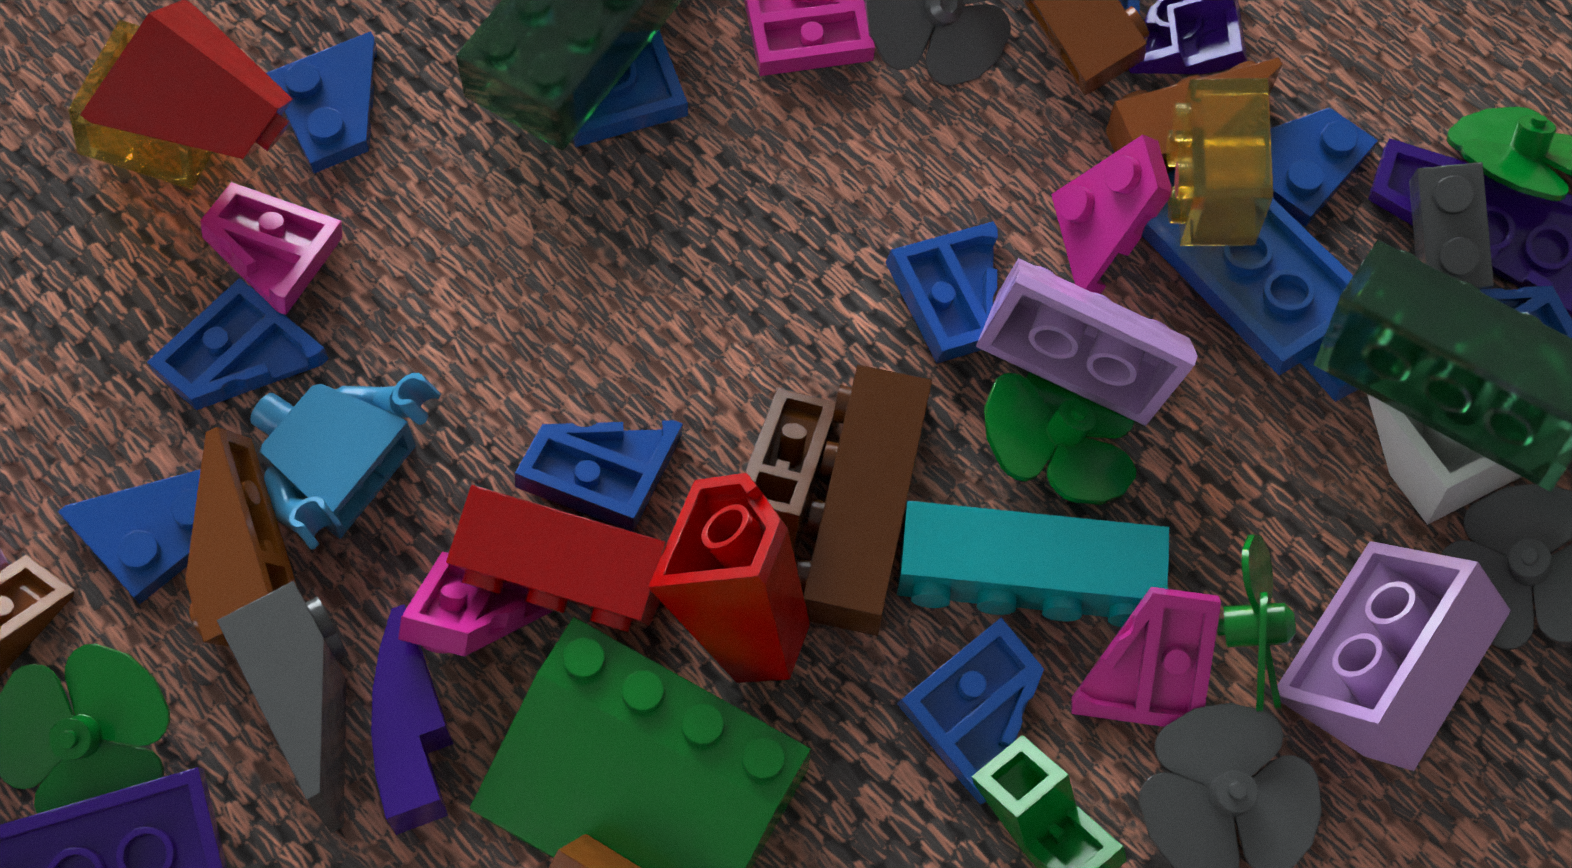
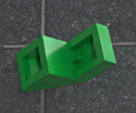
(1041, 813)

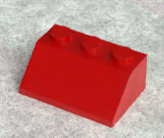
(556, 558)

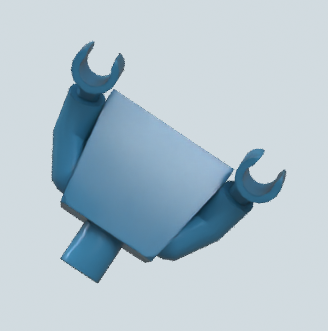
(336, 450)

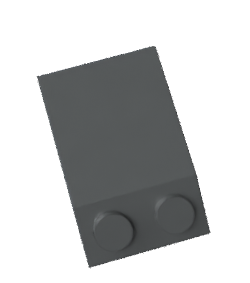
(293, 671)

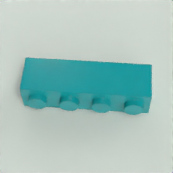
(1029, 561)

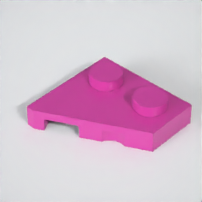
(808, 34)
(1109, 208)
(270, 242)
(460, 617)
(1155, 662)

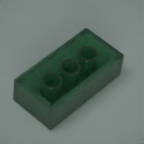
(555, 59)
(1455, 362)

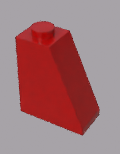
(190, 87)
(735, 579)

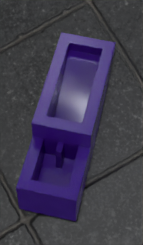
(404, 729)

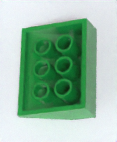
(637, 762)

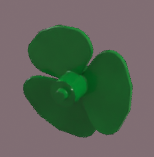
(1514, 149)
(1041, 422)
(1260, 622)
(87, 752)

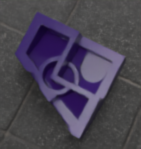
(1193, 37)

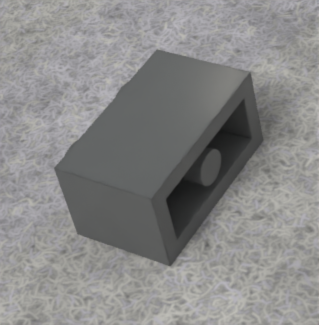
(1452, 222)

